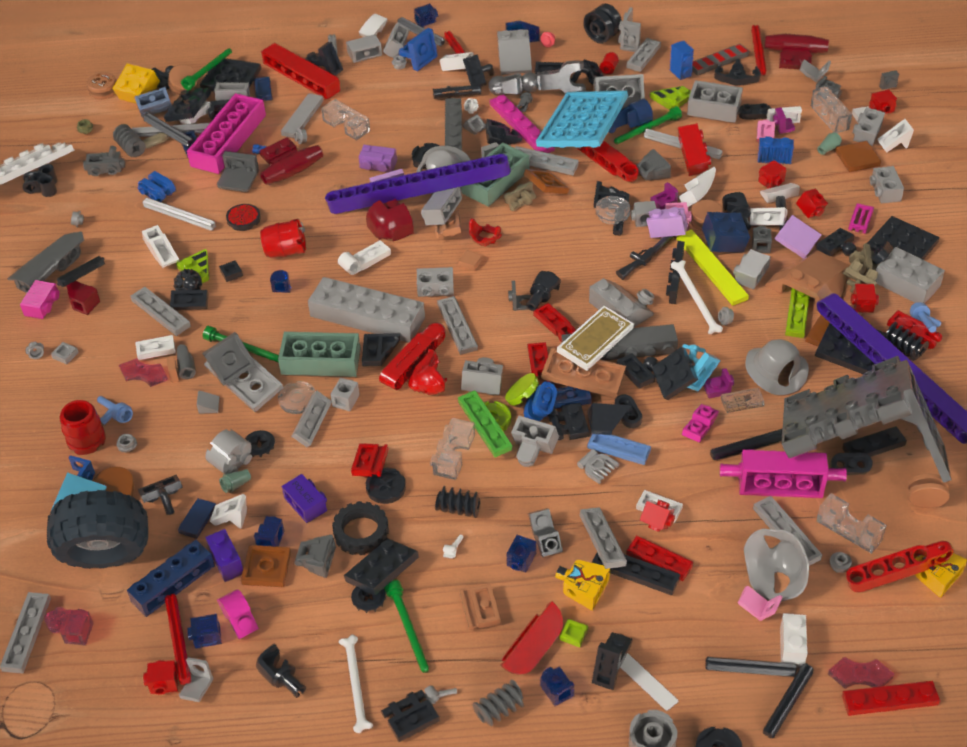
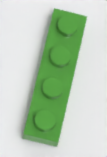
(485, 423)

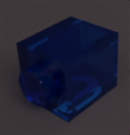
(205, 631)

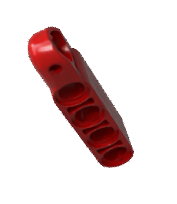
(612, 161)
(402, 366)
(933, 557)

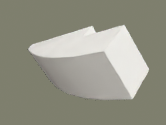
(698, 187)
(159, 246)

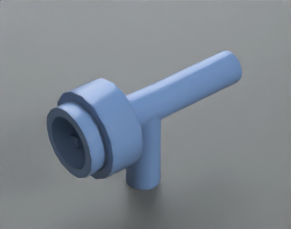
(922, 313)
(120, 412)

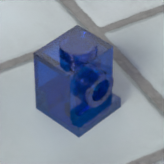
(425, 15)
(270, 532)
(556, 685)

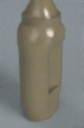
(155, 140)

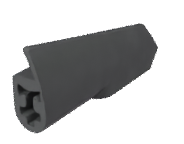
(55, 257)

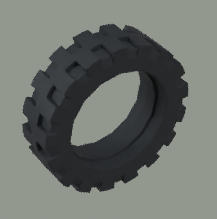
(355, 511)

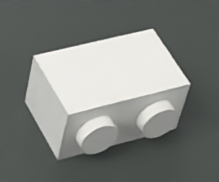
(793, 639)

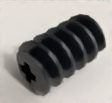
(906, 343)
(458, 502)

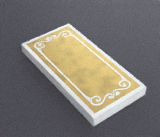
(595, 338)

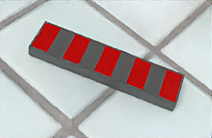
(722, 57)

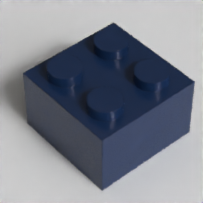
(725, 232)

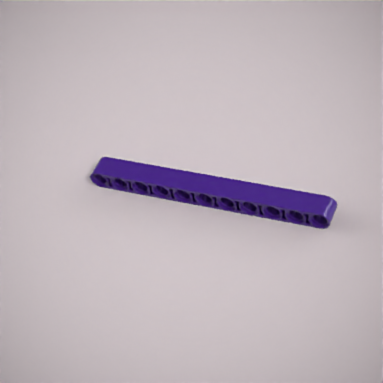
(418, 183)
(878, 349)

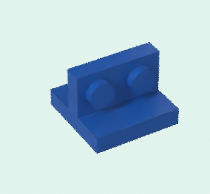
(420, 49)

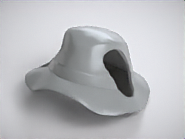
(442, 156)
(767, 362)
(786, 557)

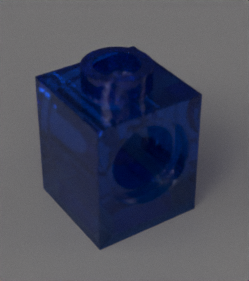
(521, 553)

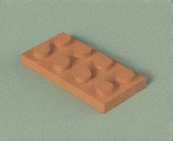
(601, 378)

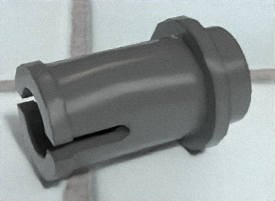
(526, 99)

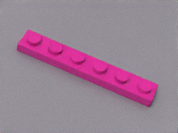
(518, 122)

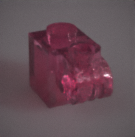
(72, 624)

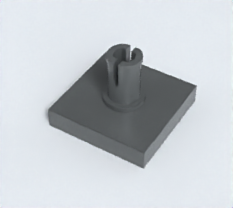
(229, 358)

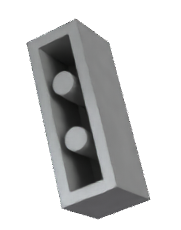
(441, 206)

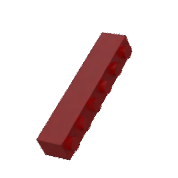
(301, 71)

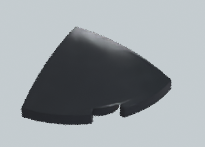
(500, 133)

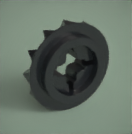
(178, 281)
(265, 438)
(358, 599)

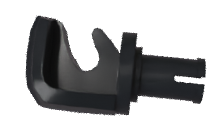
(737, 203)
(541, 287)
(279, 677)

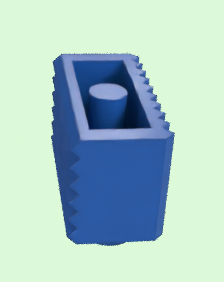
(681, 60)
(775, 149)

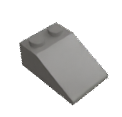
(514, 51)

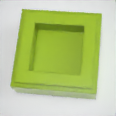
(573, 633)

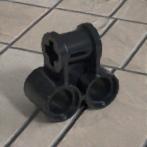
(41, 180)

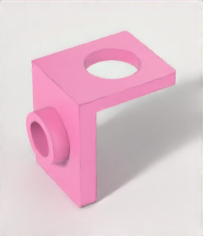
(679, 205)
(757, 605)

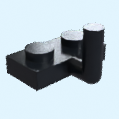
(591, 69)
(475, 70)
(161, 489)

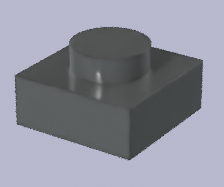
(889, 80)

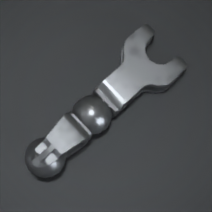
(544, 80)

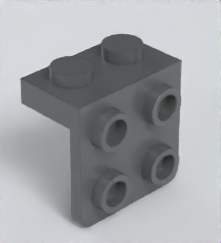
(238, 172)

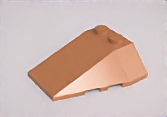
(813, 275)

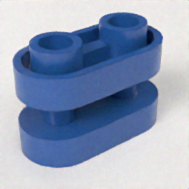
(156, 186)
(541, 402)

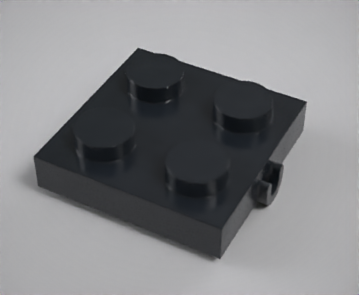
(675, 373)

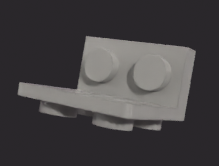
(630, 32)

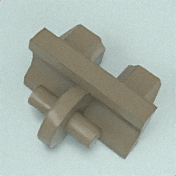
(522, 195)
(864, 258)
(853, 272)

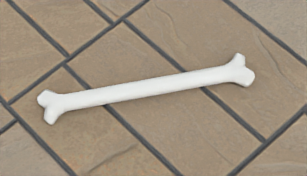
(713, 326)
(362, 722)

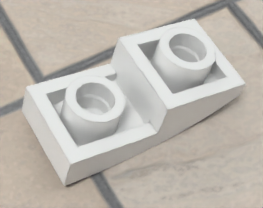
(373, 25)

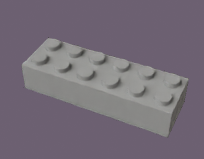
(366, 309)

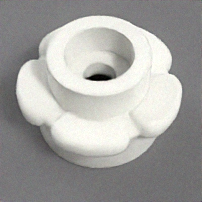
(471, 105)

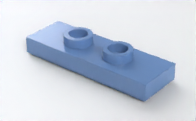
(620, 447)

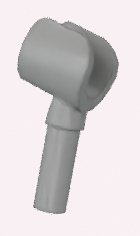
(434, 695)

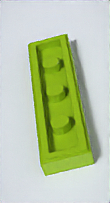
(797, 314)

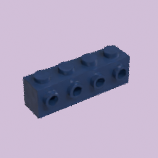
(170, 577)

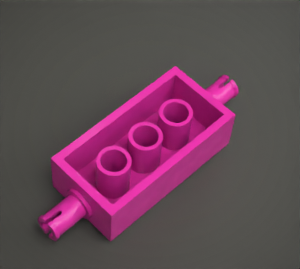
(777, 475)

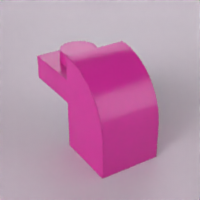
(238, 612)

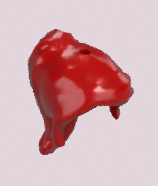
(426, 377)

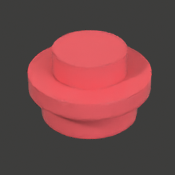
(547, 39)

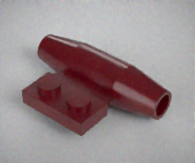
(795, 48)
(287, 160)

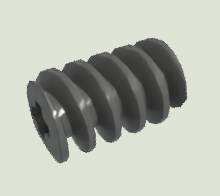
(128, 140)
(499, 703)

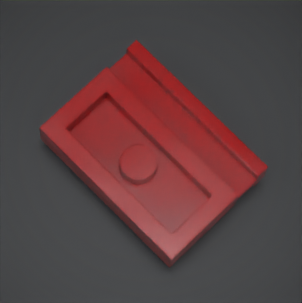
(369, 460)

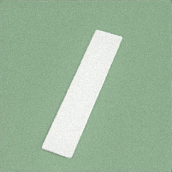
(648, 683)

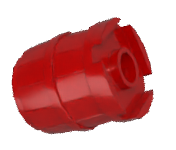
(283, 239)
(82, 427)

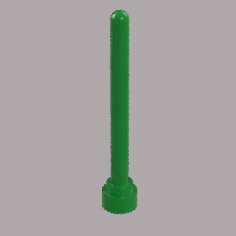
(189, 81)
(673, 114)
(211, 334)
(394, 591)

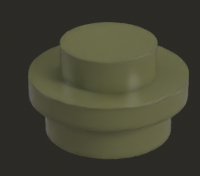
(84, 126)

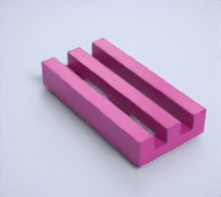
(858, 226)

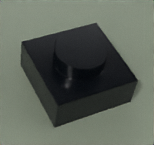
(231, 271)

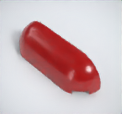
(533, 641)

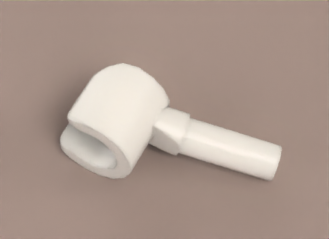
(450, 550)

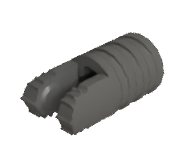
(185, 363)

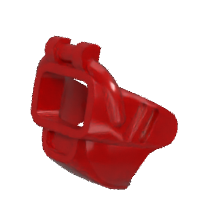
(475, 229)

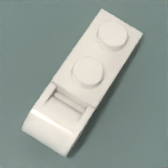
(364, 258)

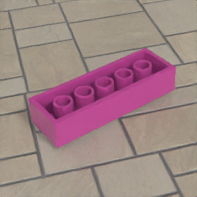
(226, 132)

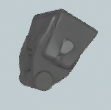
(654, 166)
(319, 555)

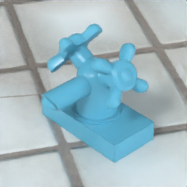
(703, 366)

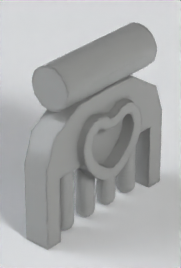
(595, 463)

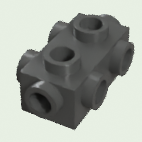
(103, 163)

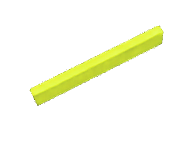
(713, 268)

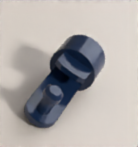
(634, 115)

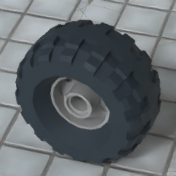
(97, 529)

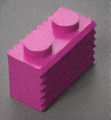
(39, 299)

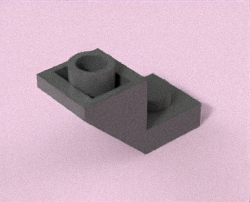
(544, 532)

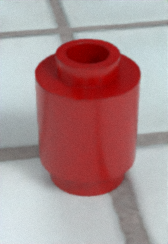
(609, 63)

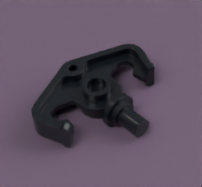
(737, 74)

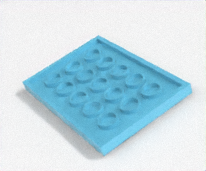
(582, 119)

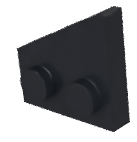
(602, 192)
(378, 348)

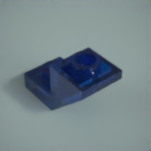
(533, 30)

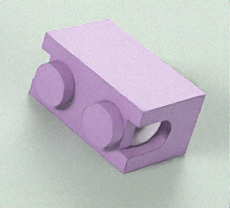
(667, 222)

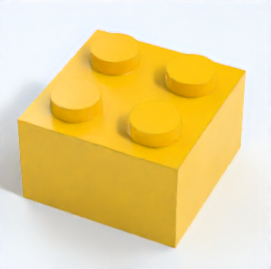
(135, 82)

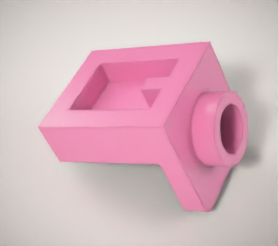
(765, 128)

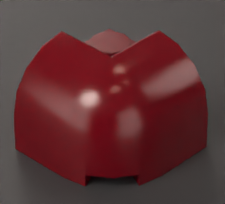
(389, 220)

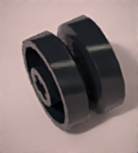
(602, 23)

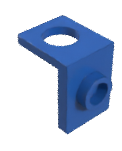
(86, 471)

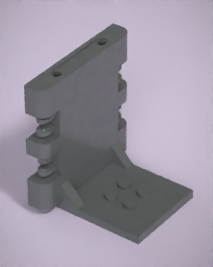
(841, 409)

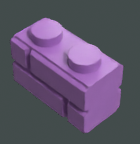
(377, 158)

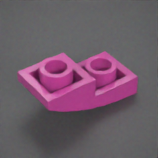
(700, 423)

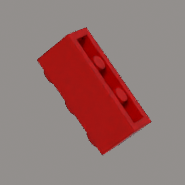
(693, 149)

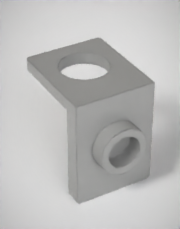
(812, 72)
(200, 681)

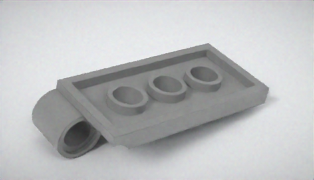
(256, 375)

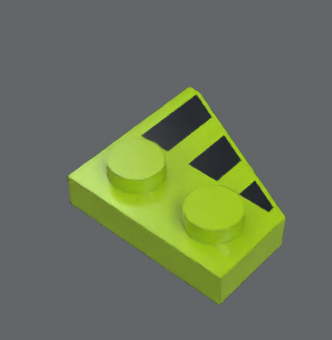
(671, 97)
(197, 262)

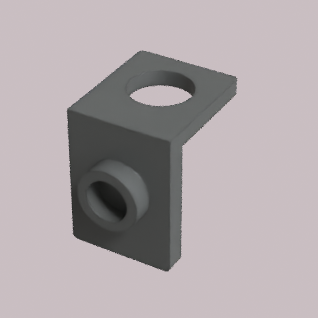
(516, 299)

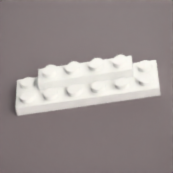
(31, 160)

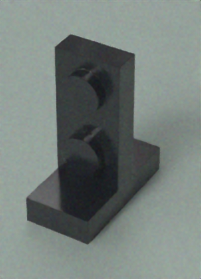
(326, 57)
(609, 660)

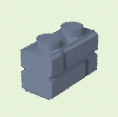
(153, 102)

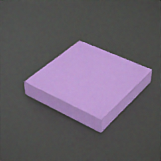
(798, 236)

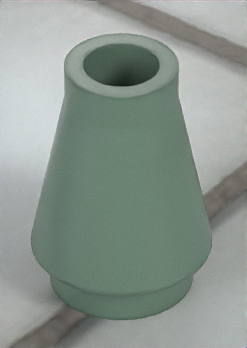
(829, 143)
(234, 480)

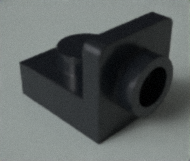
(216, 107)

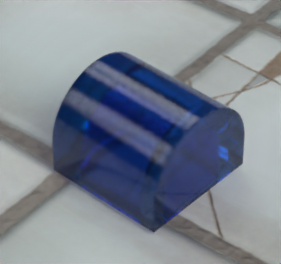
(280, 281)

